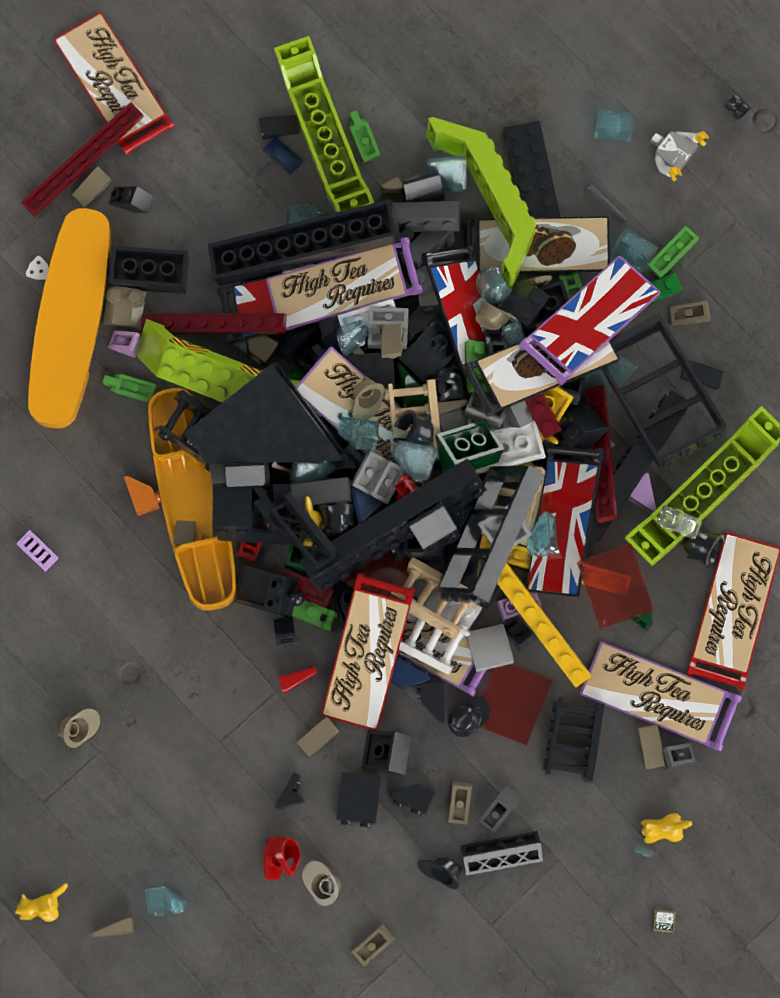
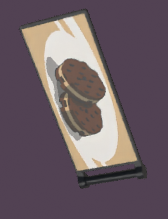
(556, 247)
(517, 376)

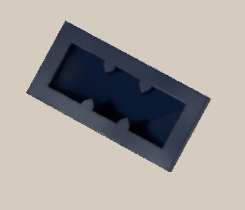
(282, 155)
(365, 504)

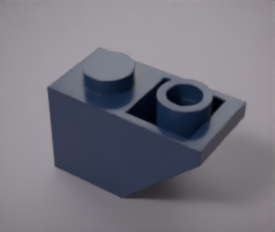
(408, 676)

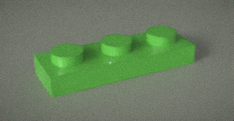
(673, 252)

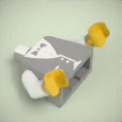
(676, 150)

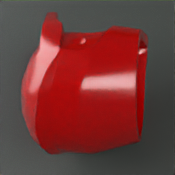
(277, 853)

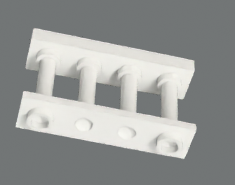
(426, 654)

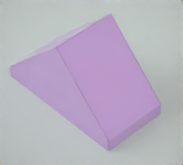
(125, 342)
(643, 495)

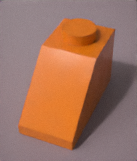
(142, 496)

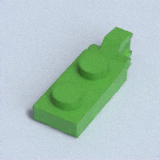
(363, 138)
(131, 387)

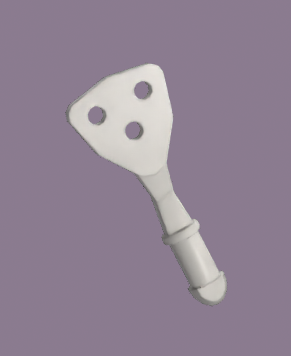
(33, 266)

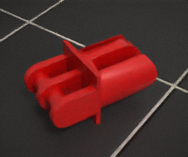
(404, 487)

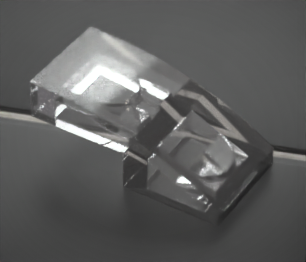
(679, 521)

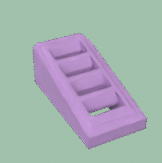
(25, 539)

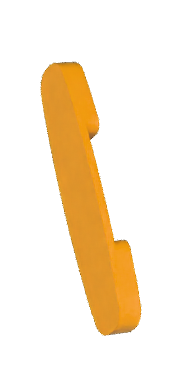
(69, 318)
(188, 496)

